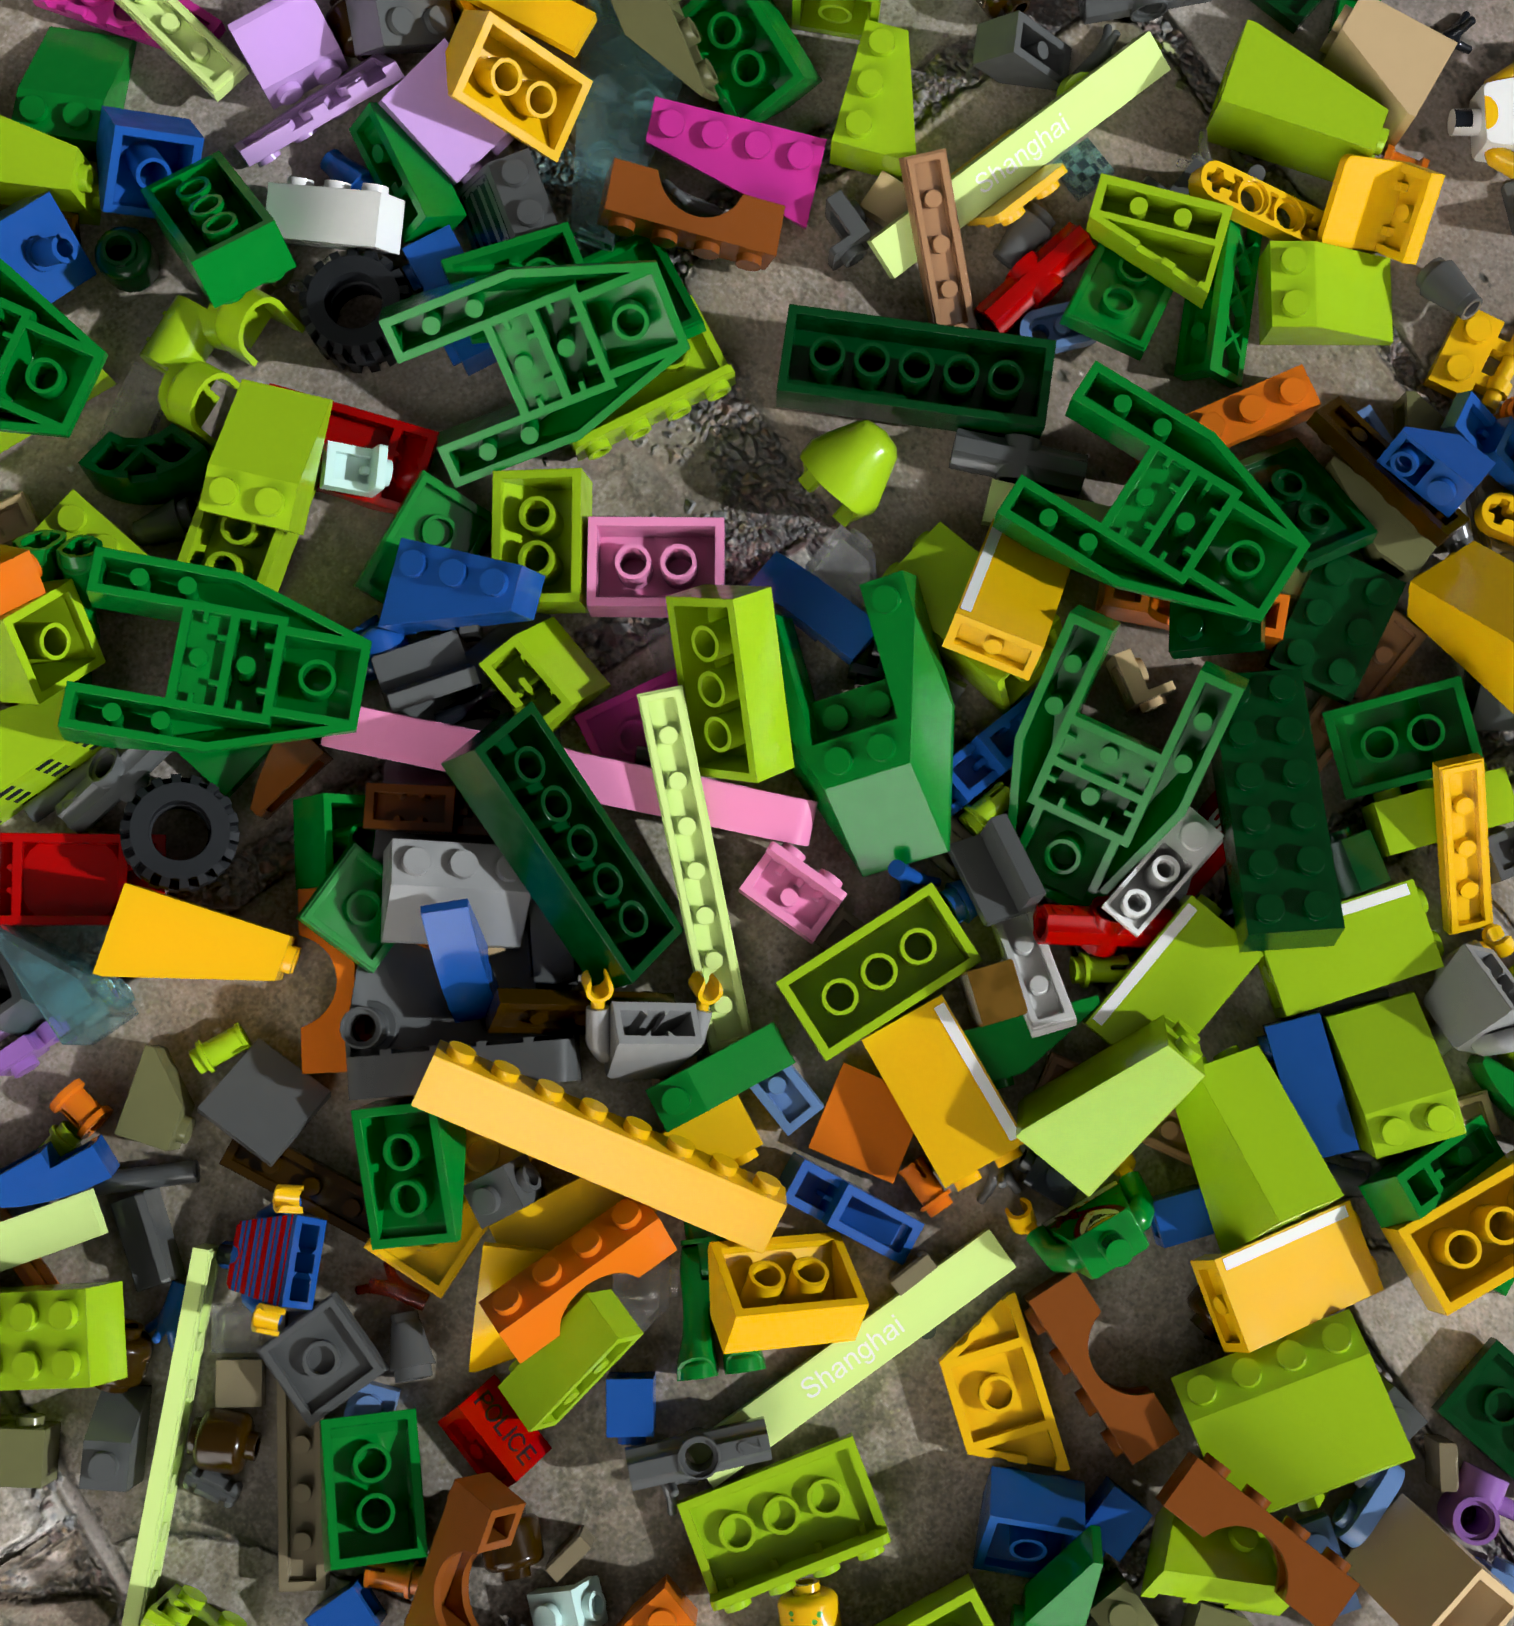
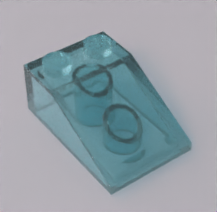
(71, 998)

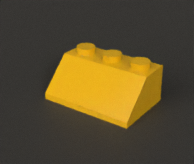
(514, 82)
(786, 1297)

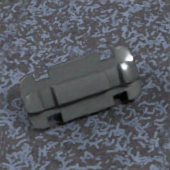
(213, 1486)

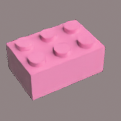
(647, 558)

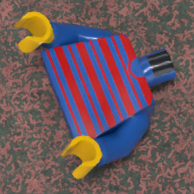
(275, 1259)

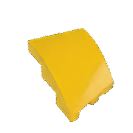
(497, 1266)

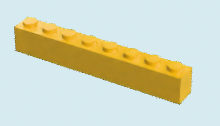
(601, 1145)

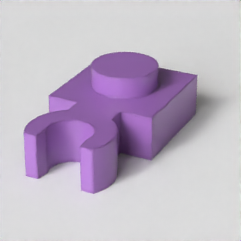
(22, 1054)

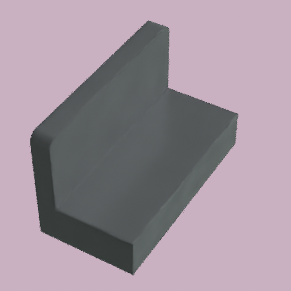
(423, 671)
(997, 872)
(148, 1239)

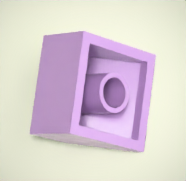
(288, 49)

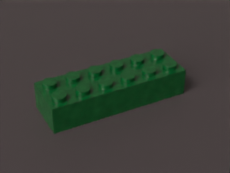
(914, 372)
(1276, 820)
(563, 846)

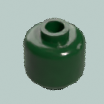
(127, 259)

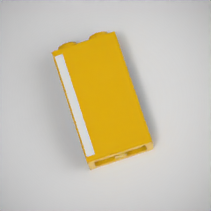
(1007, 606)
(944, 1093)
(1287, 1278)

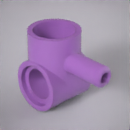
(1487, 1495)

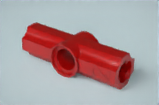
(1035, 279)
(1091, 928)

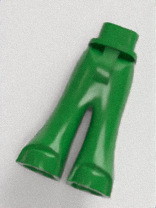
(65, 560)
(697, 1349)

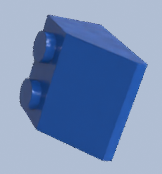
(138, 151)
(1026, 1520)

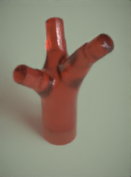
(395, 1288)

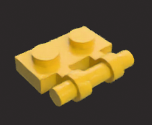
(1464, 356)

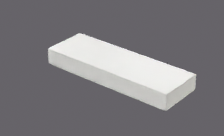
(1037, 974)

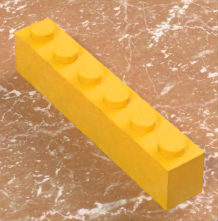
(578, 1202)

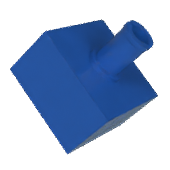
(43, 246)

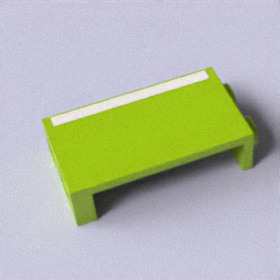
(1381, 944)
(1179, 975)

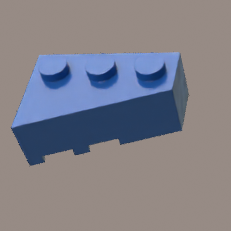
(454, 588)

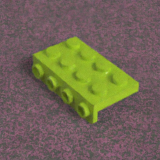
(690, 379)
(784, 1524)

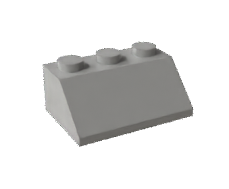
(442, 871)

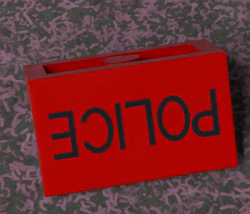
(493, 1435)

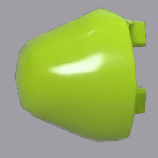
(851, 466)

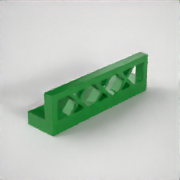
(1209, 329)

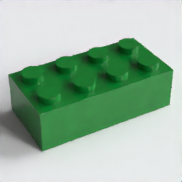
(219, 229)

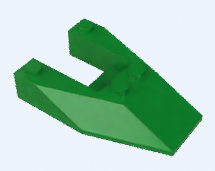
(566, 342)
(44, 362)
(1184, 524)
(241, 670)
(882, 750)
(1091, 795)

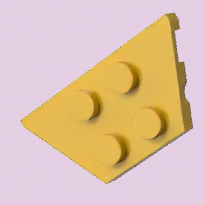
(1001, 1391)

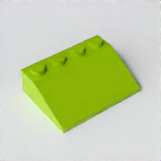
(1296, 1413)

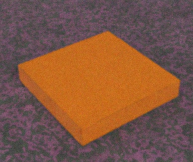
(863, 1125)

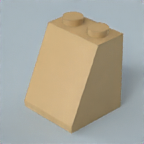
(1387, 59)
(1426, 1574)

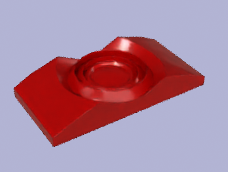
(408, 447)
(64, 878)

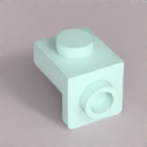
(355, 469)
(569, 1604)

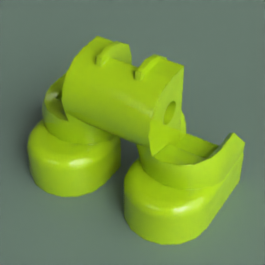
(186, 341)

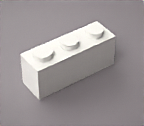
(337, 215)

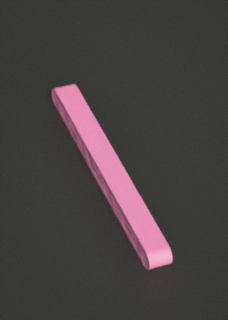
(610, 779)

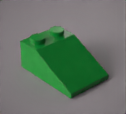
(71, 82)
(539, 248)
(1400, 735)
(410, 1173)
(371, 1490)

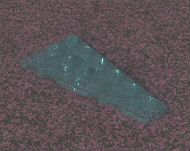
(612, 116)

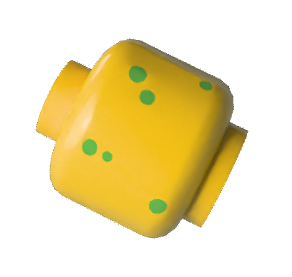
(809, 1605)

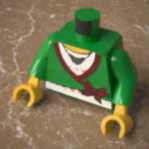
(1097, 1230)

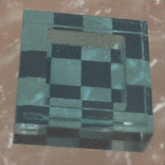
(1084, 168)

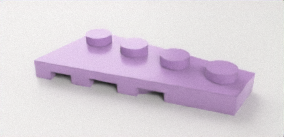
(317, 109)

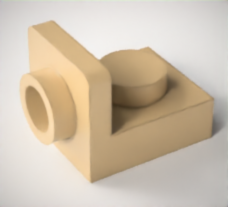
(1130, 681)

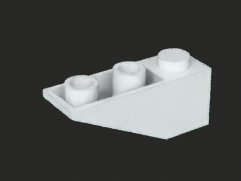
(1162, 872)

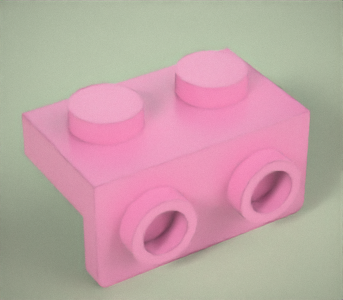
(793, 890)

